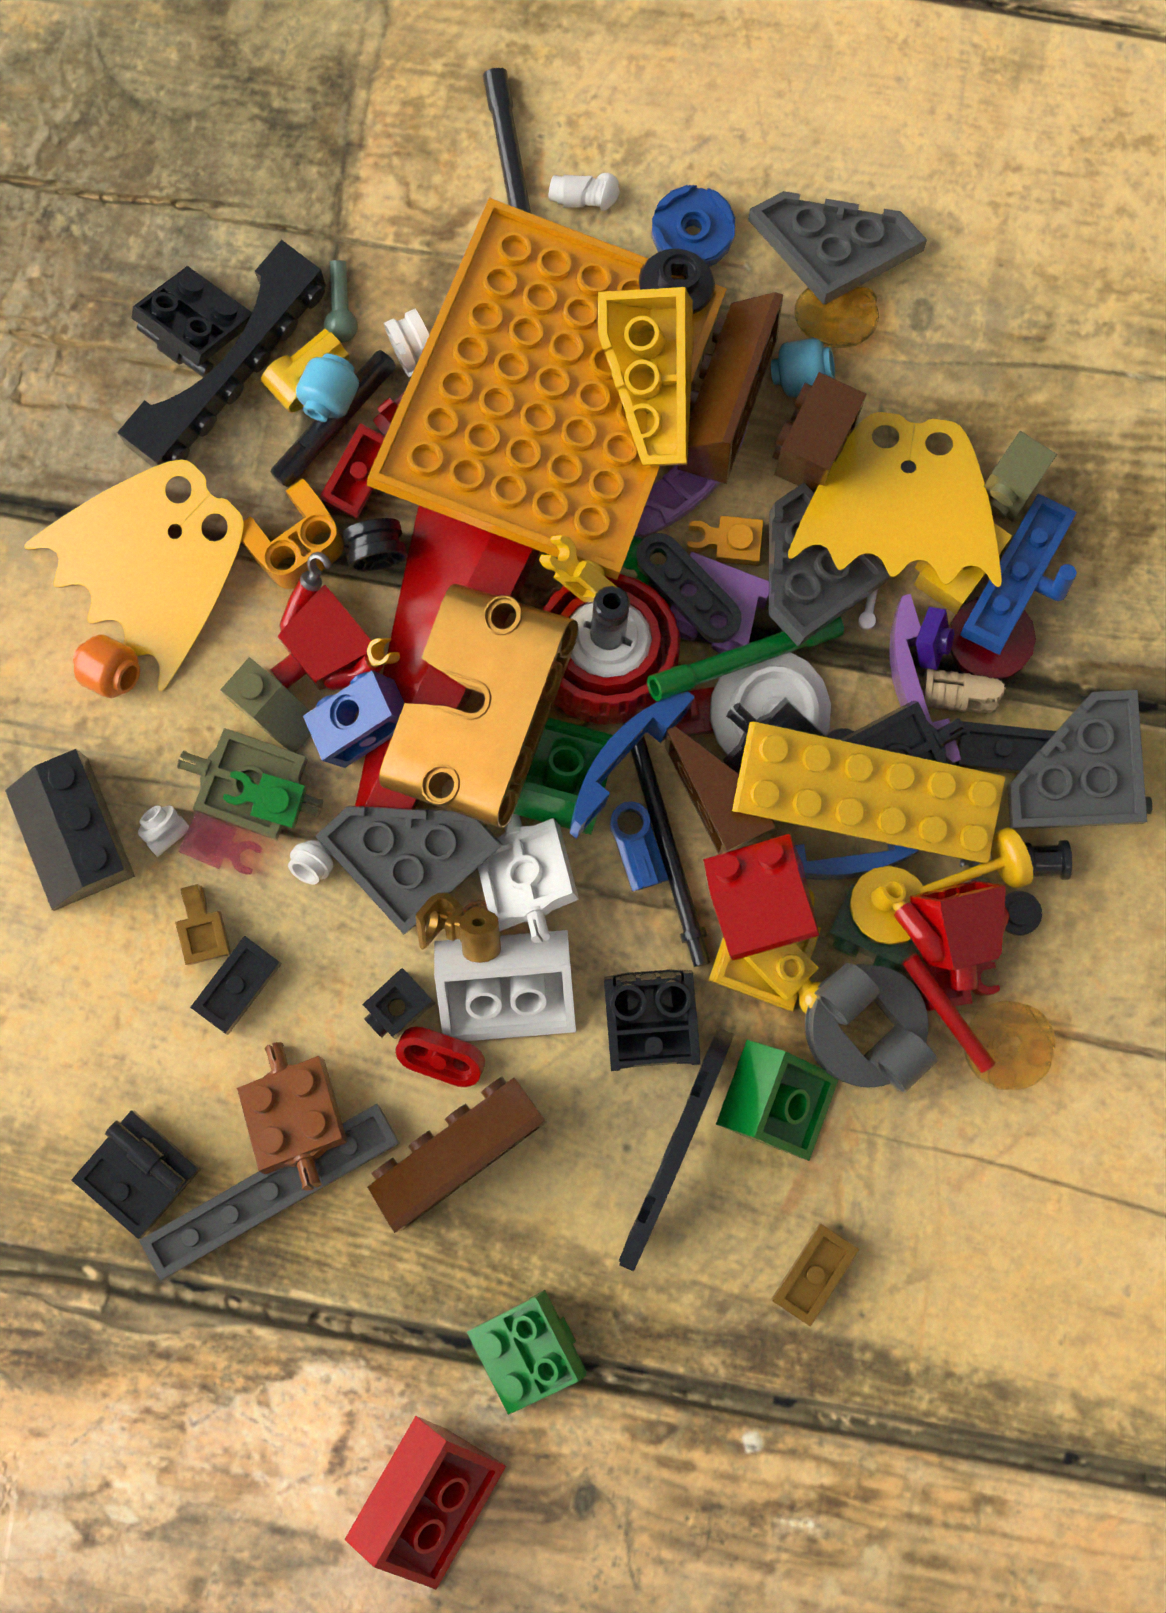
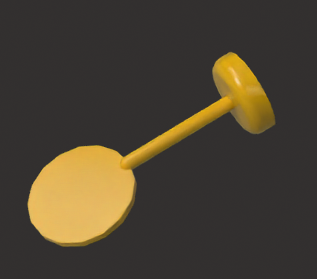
(1008, 858)

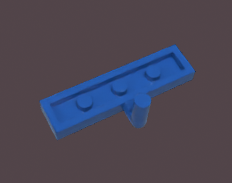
(1022, 574)

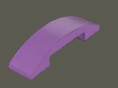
(904, 676)

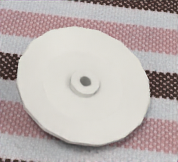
(762, 689)

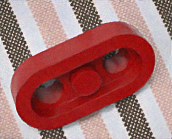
(440, 1056)

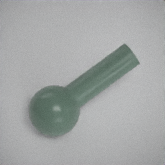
(340, 319)

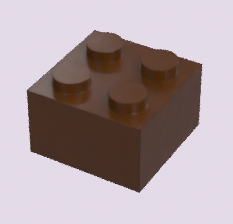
(820, 429)

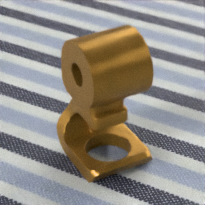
(476, 928)

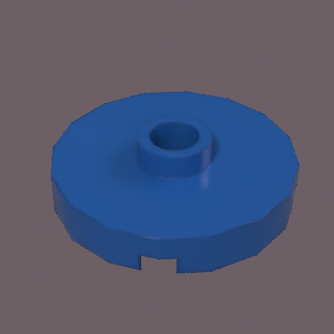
(698, 208)

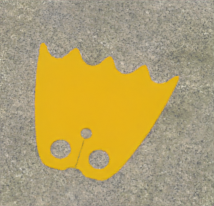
(899, 516)
(138, 573)

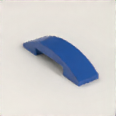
(652, 720)
(854, 865)

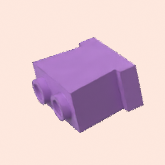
(741, 587)

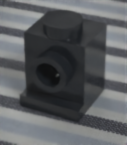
(398, 987)

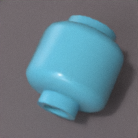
(801, 363)
(327, 387)

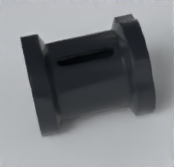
(1051, 859)

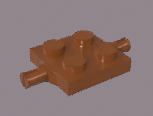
(292, 1115)

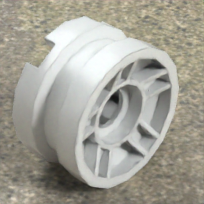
(407, 339)

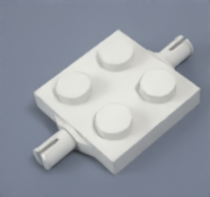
(528, 876)

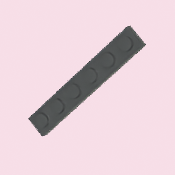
(262, 1197)

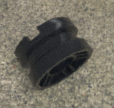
(374, 544)

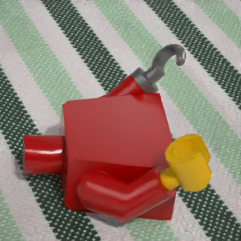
(324, 637)
(951, 924)

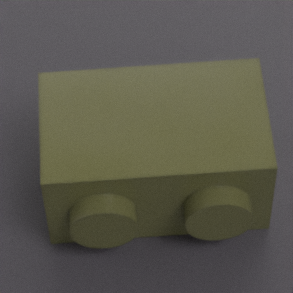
(1017, 475)

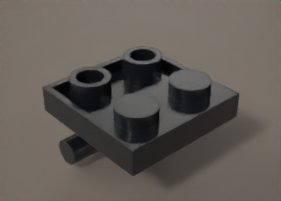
(190, 319)
(135, 1174)

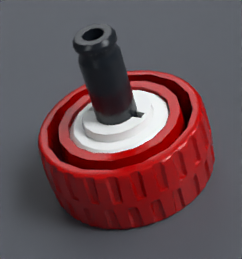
(618, 646)

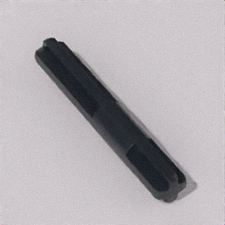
(320, 433)

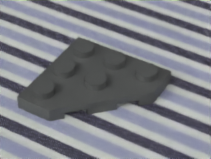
(833, 242)
(809, 588)
(1086, 770)
(407, 854)

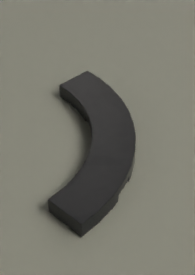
(676, 1149)

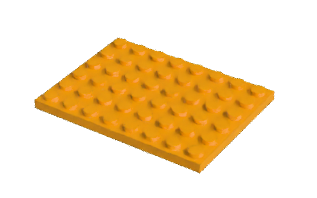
(516, 399)

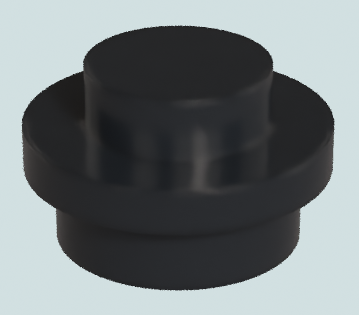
(1024, 913)

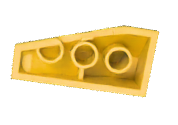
(650, 360)

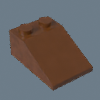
(712, 792)

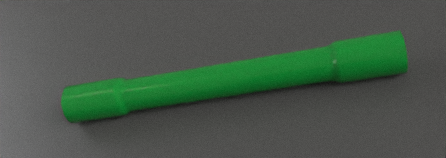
(686, 677)

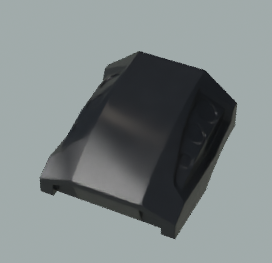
(660, 1027)

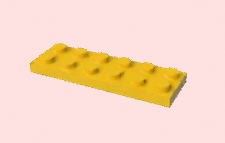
(868, 793)

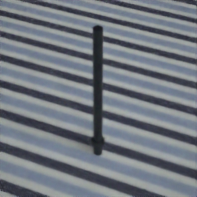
(692, 933)

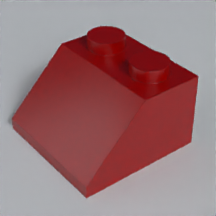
(761, 897)

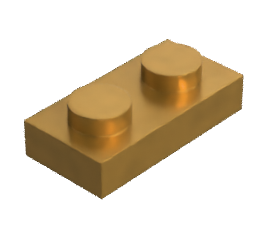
(815, 1274)

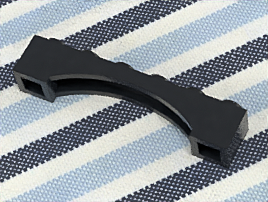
(170, 427)

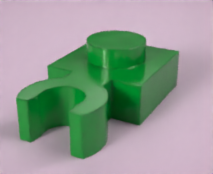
(272, 799)

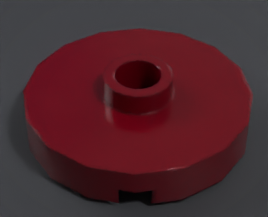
(982, 662)

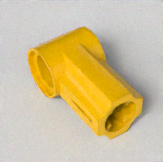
(285, 372)

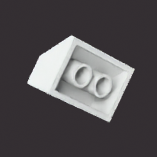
(512, 996)

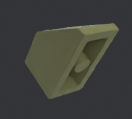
(268, 704)

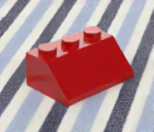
(424, 1504)

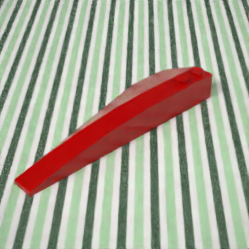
(438, 556)

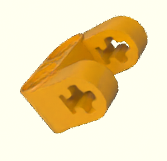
(295, 541)

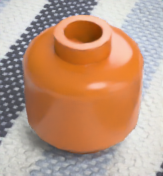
(106, 666)

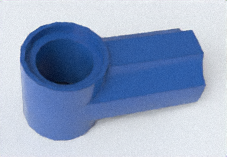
(639, 850)

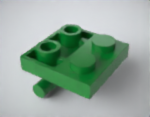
(528, 1352)

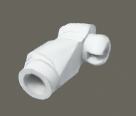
(584, 190)

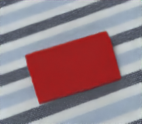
(348, 486)

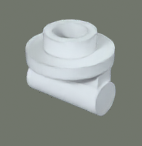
(162, 828)

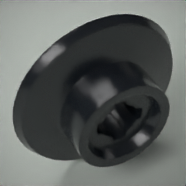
(698, 276)

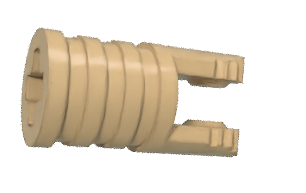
(961, 691)

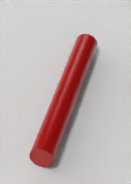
(948, 1013)

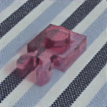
(212, 842)

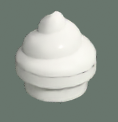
(310, 862)

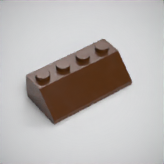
(731, 384)
(456, 1154)

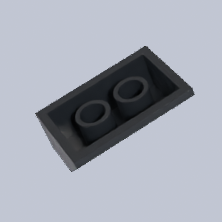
(68, 829)

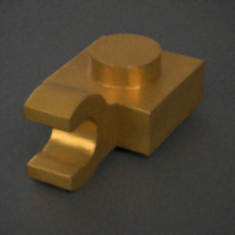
(203, 933)

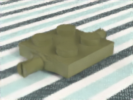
(253, 758)

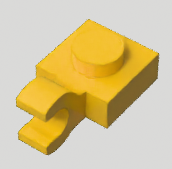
(580, 578)

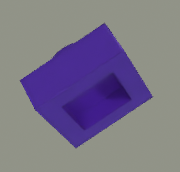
(934, 638)

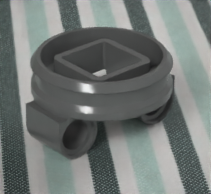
(897, 1057)

